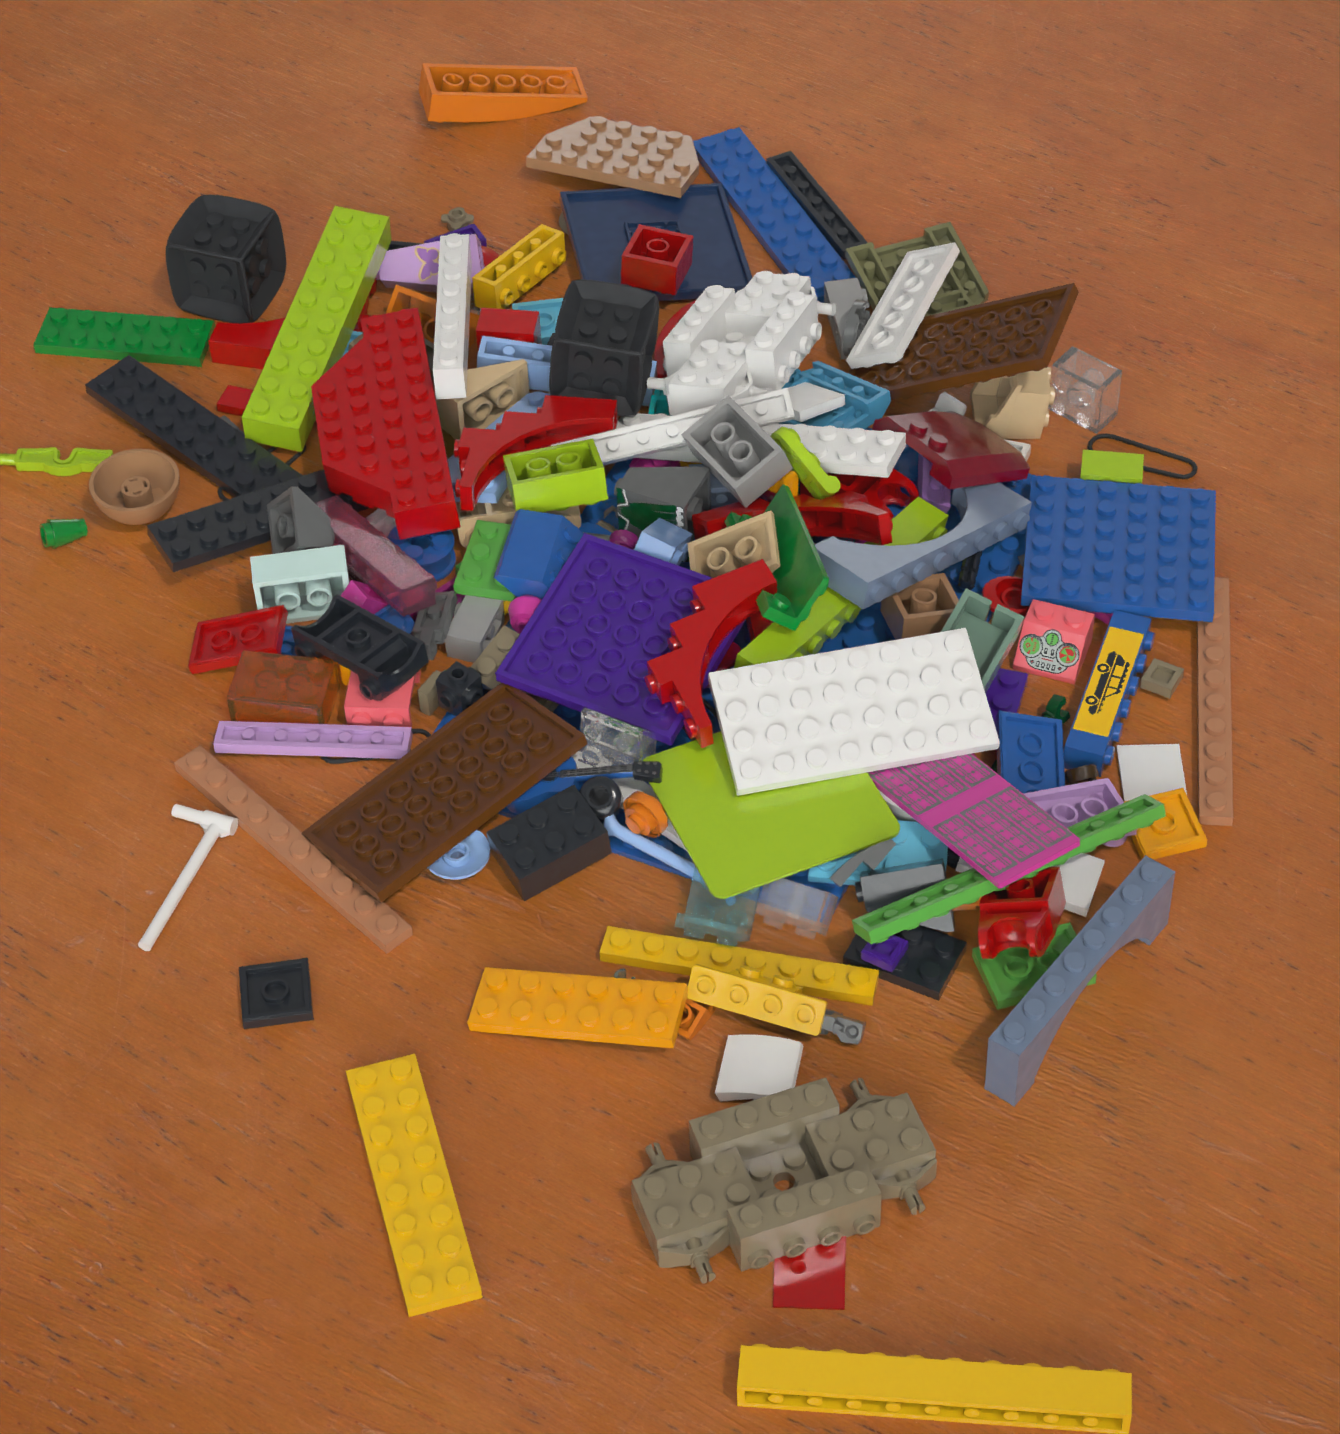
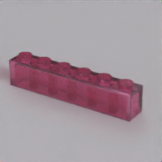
(379, 560)

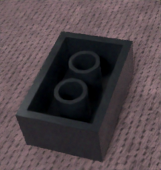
(549, 842)

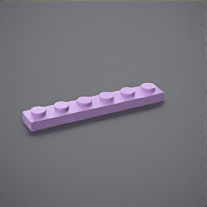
(312, 739)

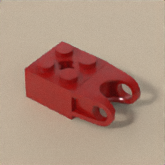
(879, 490)
(1022, 914)

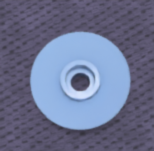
(471, 854)

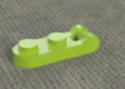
(806, 464)

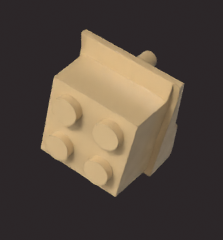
(1015, 404)

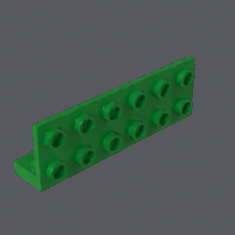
(800, 572)

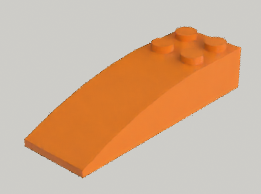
(497, 91)

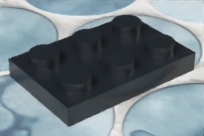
(925, 965)

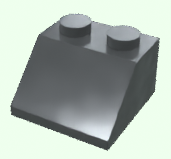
(298, 523)

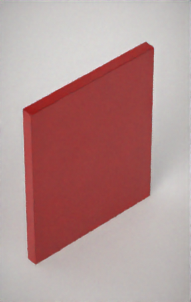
(811, 1278)

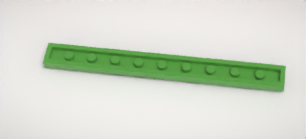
(971, 885)

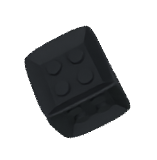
(226, 258)
(604, 343)

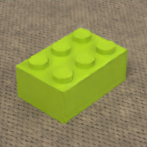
(556, 477)

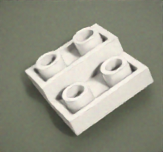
(757, 1066)

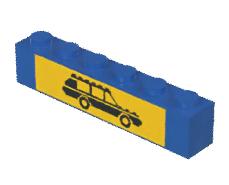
(1108, 692)

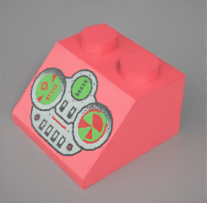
(1054, 641)

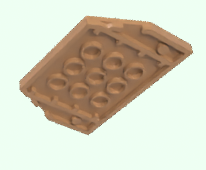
(619, 155)

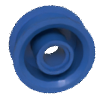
(431, 551)

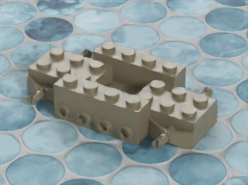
(738, 1154)

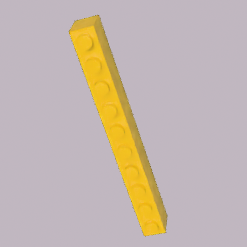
(935, 1389)

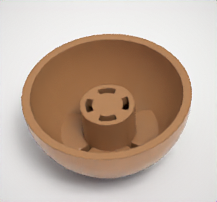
(135, 485)

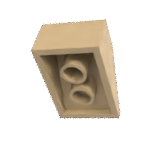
(488, 395)
(736, 547)

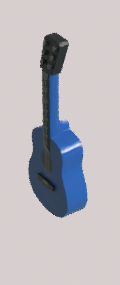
(569, 774)

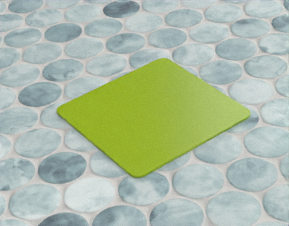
(765, 833)

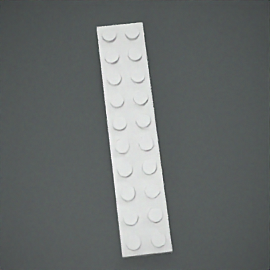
(838, 449)

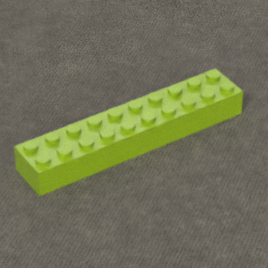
(316, 327)

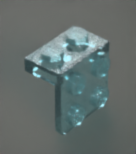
(726, 918)

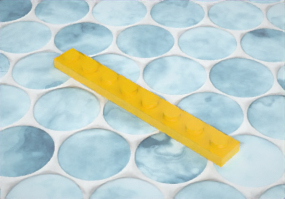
(681, 954)

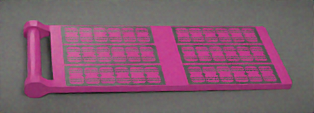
(977, 816)

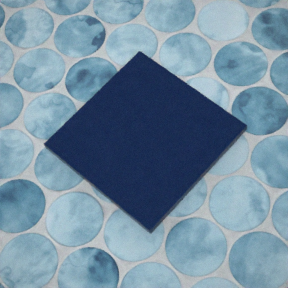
(606, 219)

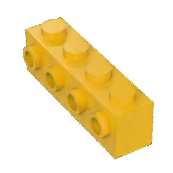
(519, 268)

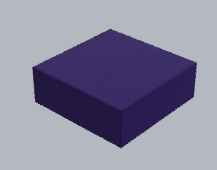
(885, 954)

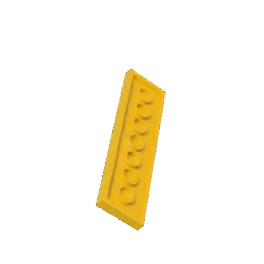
(413, 1186)

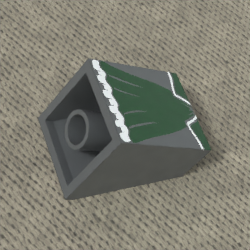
(662, 493)

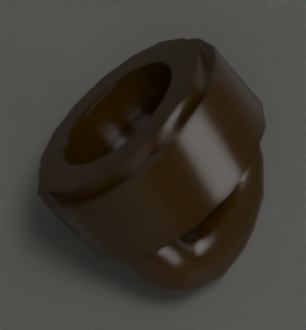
(1081, 773)

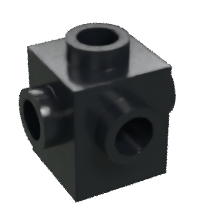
(458, 688)

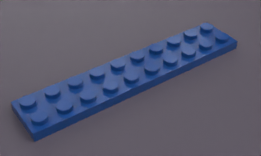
(770, 209)

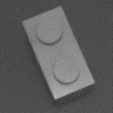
(474, 627)

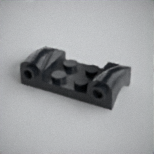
(364, 644)

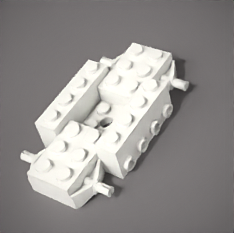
(740, 341)

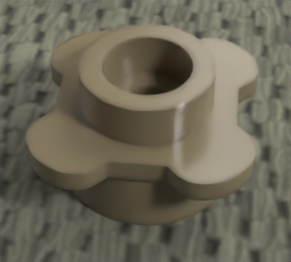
(457, 219)

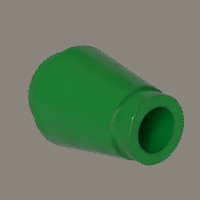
(62, 531)

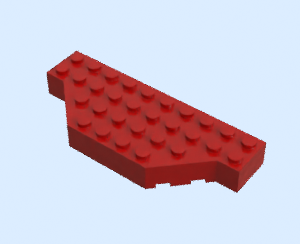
(385, 428)

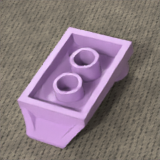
(1079, 802)

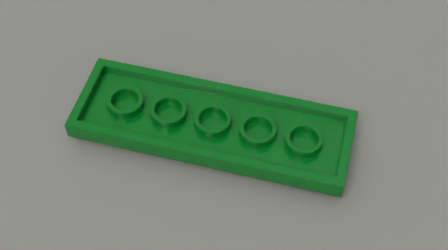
(123, 334)

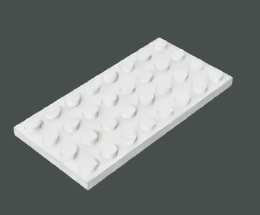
(852, 711)

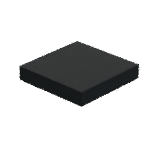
(276, 993)

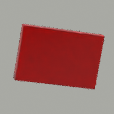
(221, 640)

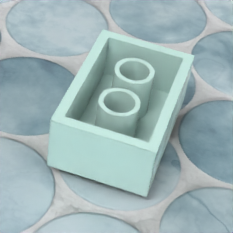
(300, 580)

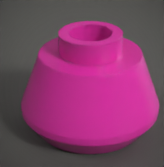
(521, 610)

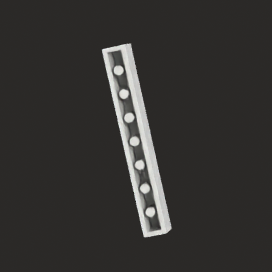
(452, 317)

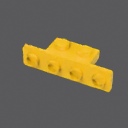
(758, 997)

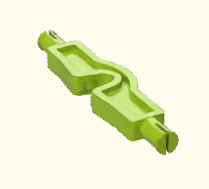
(49, 460)

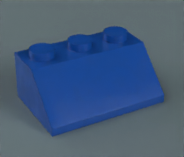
(535, 552)

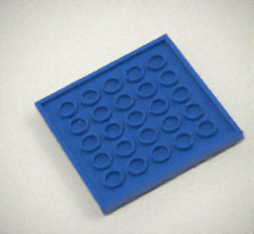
(1121, 548)

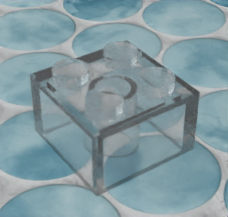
(1085, 389)

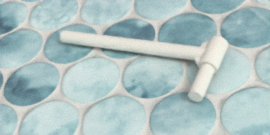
(214, 826)

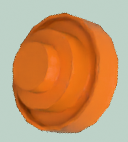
(645, 815)

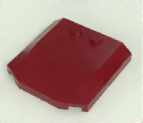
(959, 448)

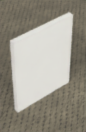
(1149, 769)

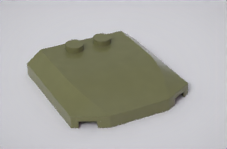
(877, 267)

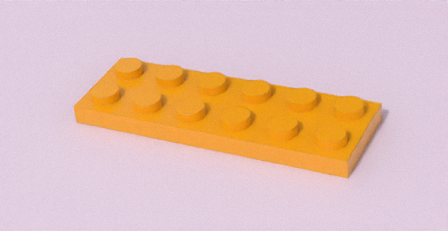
(578, 1007)

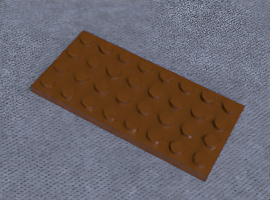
(978, 344)
(444, 790)

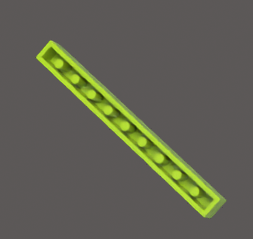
(830, 611)

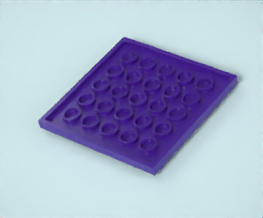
(600, 629)

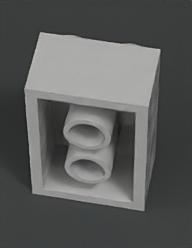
(737, 451)

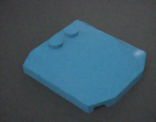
(863, 399)

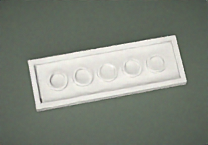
(903, 306)

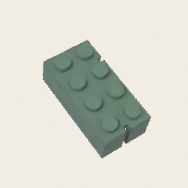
(988, 641)

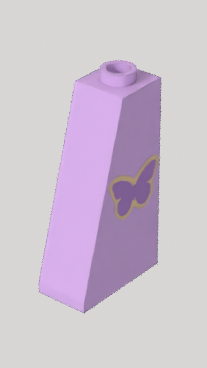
(418, 265)

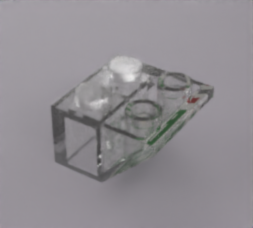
(613, 741)

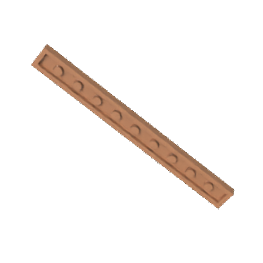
(1214, 713)
(293, 849)

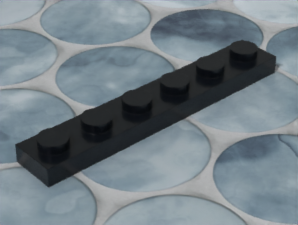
(816, 203)

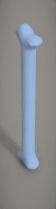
(616, 829)

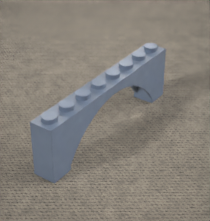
(874, 572)
(1020, 1042)

